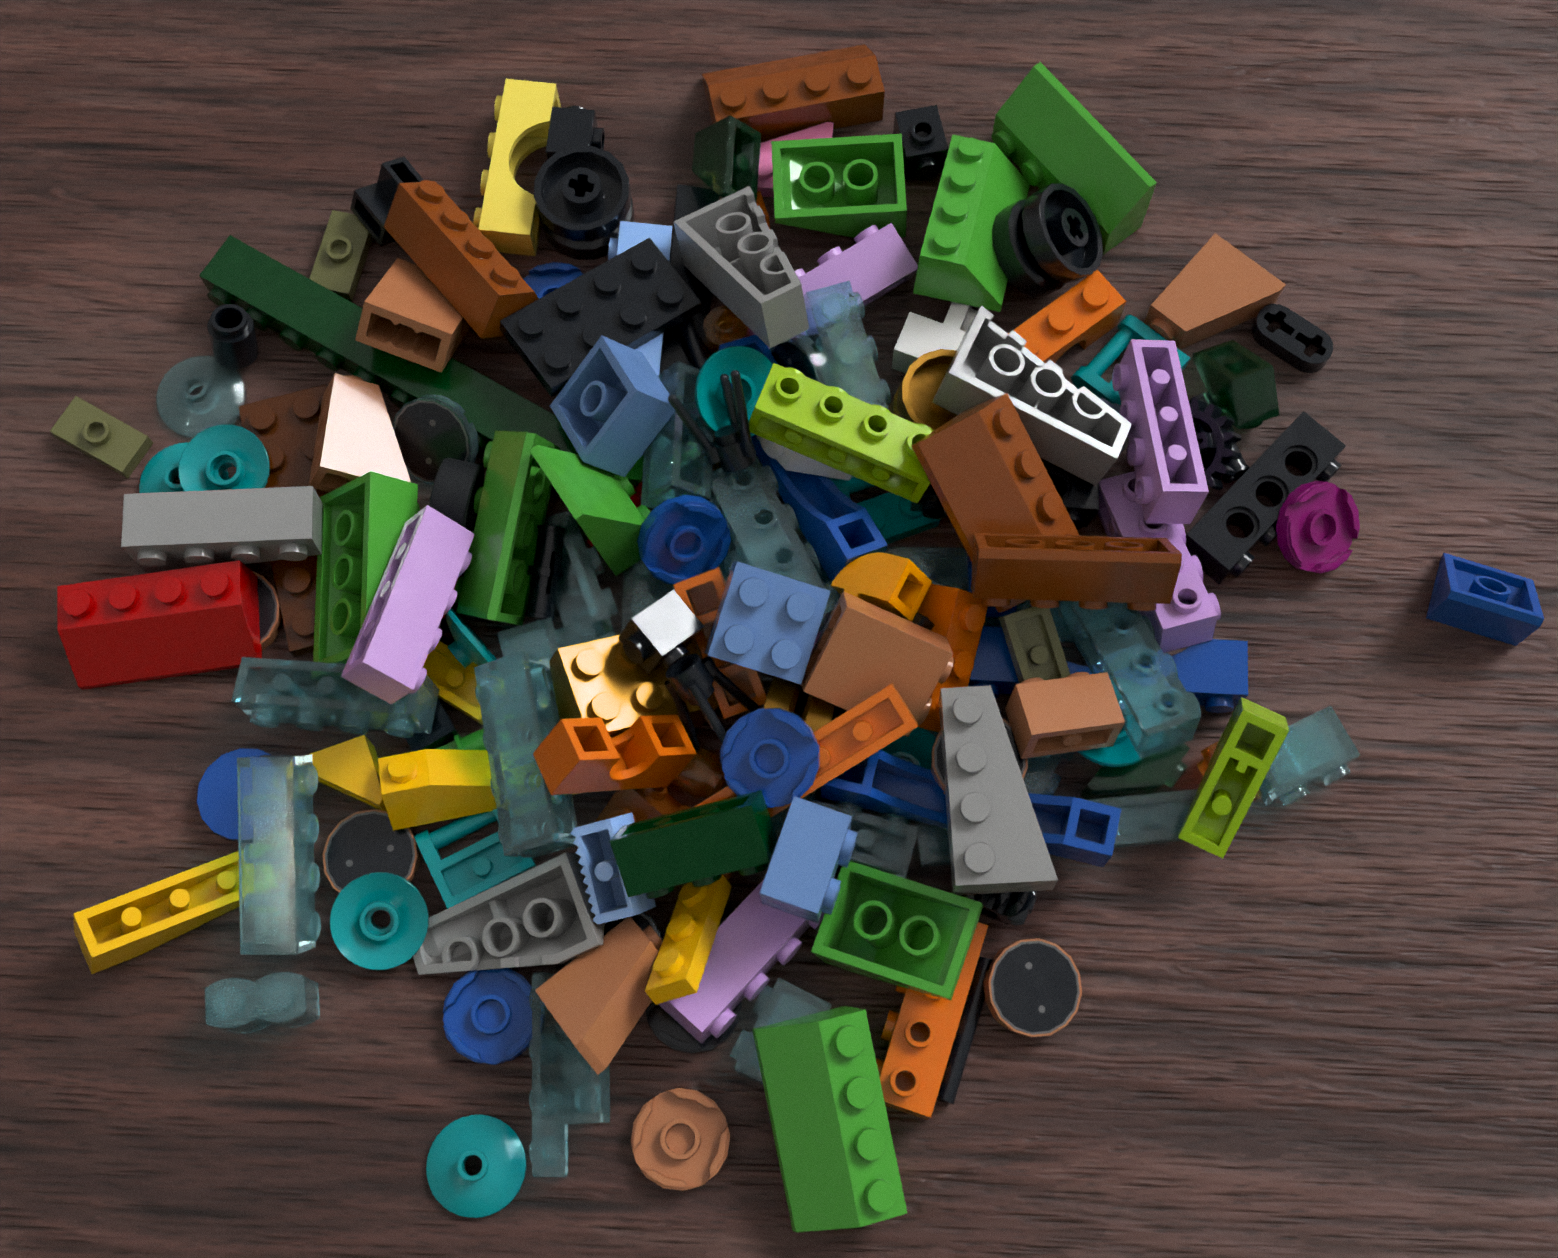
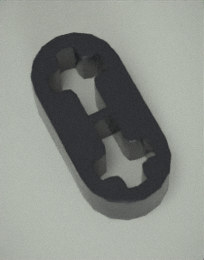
(1292, 338)

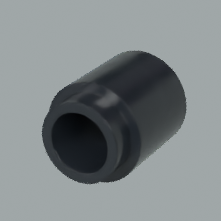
(232, 337)

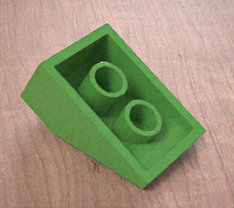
(840, 183)
(597, 503)
(897, 931)

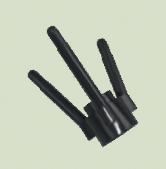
(733, 442)
(692, 681)

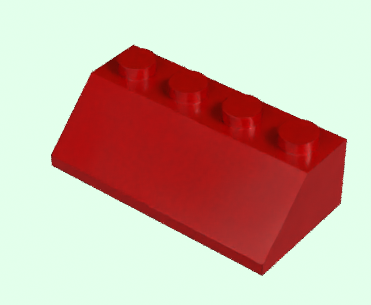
(159, 624)

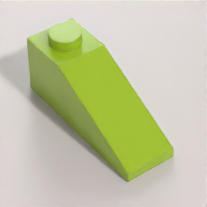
(1233, 776)

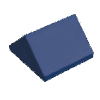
(1484, 600)

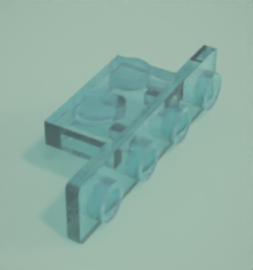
(580, 601)
(562, 1090)

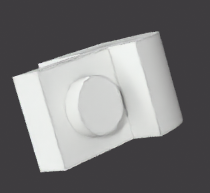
(926, 335)

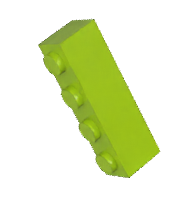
(841, 431)

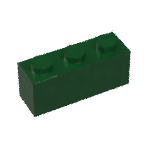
(695, 845)

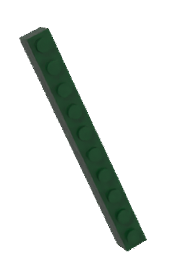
(328, 325)

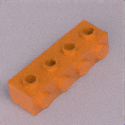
(922, 1040)

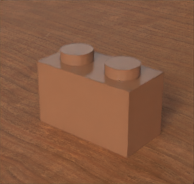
(1064, 714)

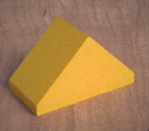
(352, 770)

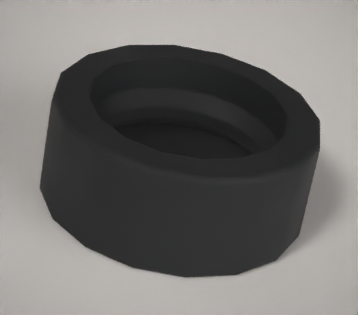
(456, 489)

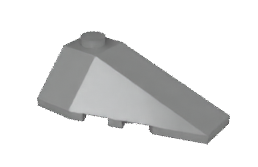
(518, 923)

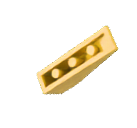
(435, 786)
(156, 913)

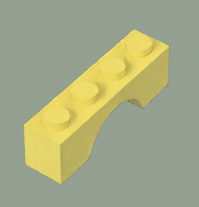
(508, 211)

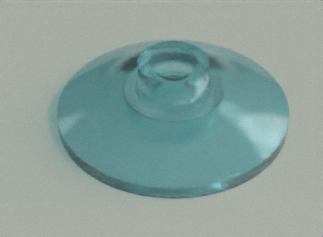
(213, 406)

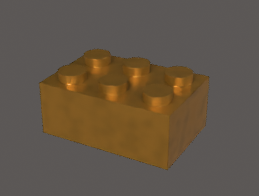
(604, 683)

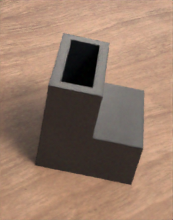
(374, 201)

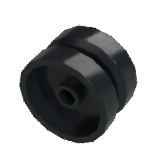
(582, 200)
(1047, 240)

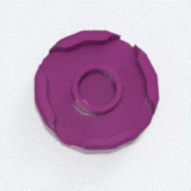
(1317, 527)

